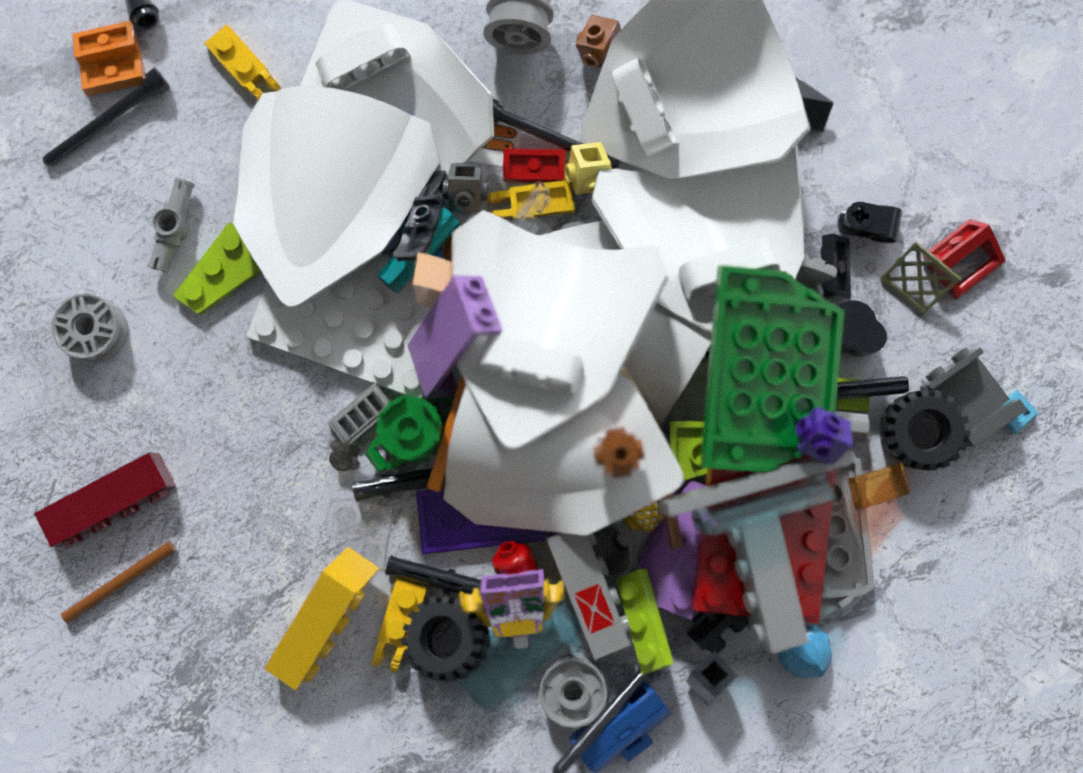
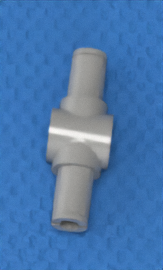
(173, 210)

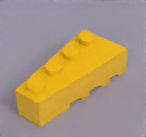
(321, 618)

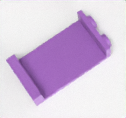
(448, 331)

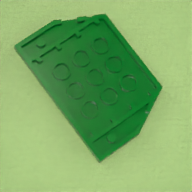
(768, 367)

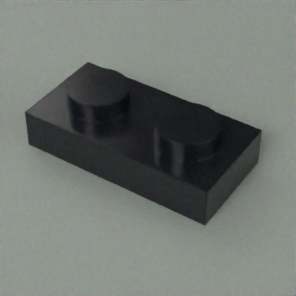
(836, 252)

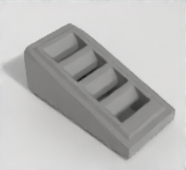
(363, 398)

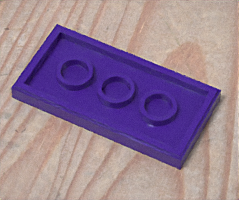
(447, 529)

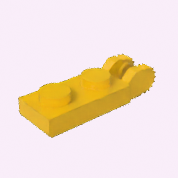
(240, 61)
(560, 202)
(403, 600)

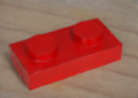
(533, 165)

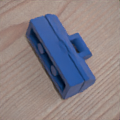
(627, 731)

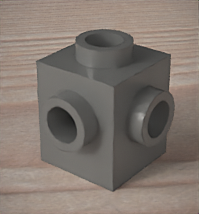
(465, 188)

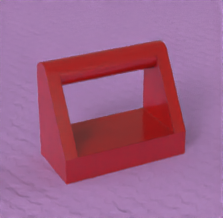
(959, 245)

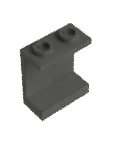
(978, 394)

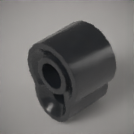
(861, 330)

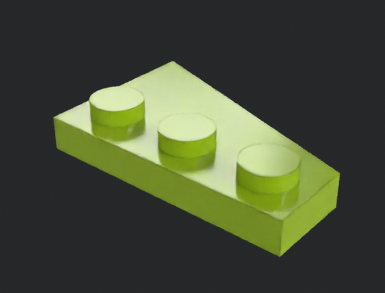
(218, 272)
(686, 445)

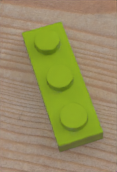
(644, 622)

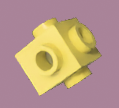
(583, 166)

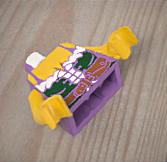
(514, 604)

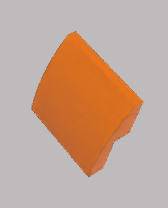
(108, 58)

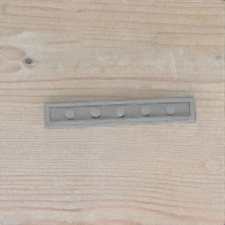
(749, 484)

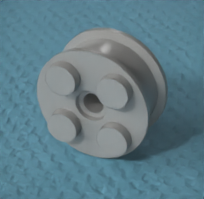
(518, 25)

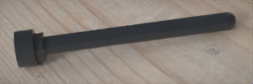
(152, 84)
(538, 131)
(602, 720)

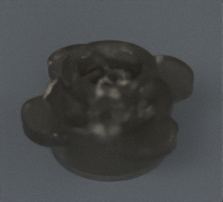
(344, 456)

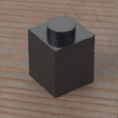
(711, 678)

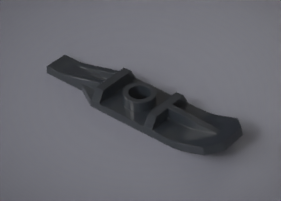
(422, 220)

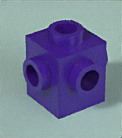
(824, 435)

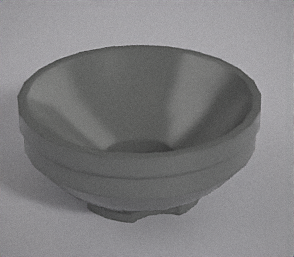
(616, 557)

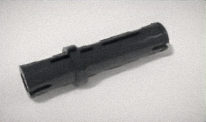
(392, 484)
(432, 576)

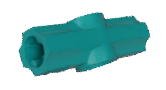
(398, 274)

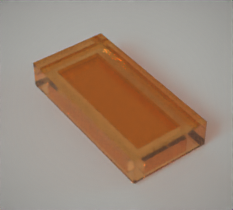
(878, 486)

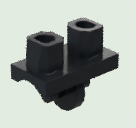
(711, 625)

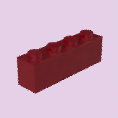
(105, 500)

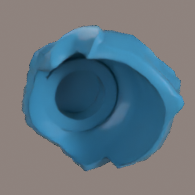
(809, 658)

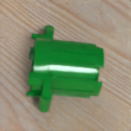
(409, 431)

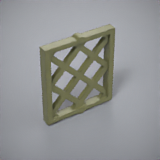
(939, 294)

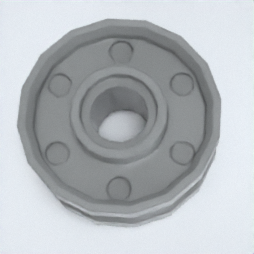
(71, 322)
(567, 710)

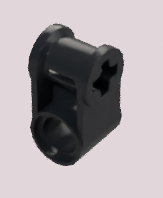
(876, 223)

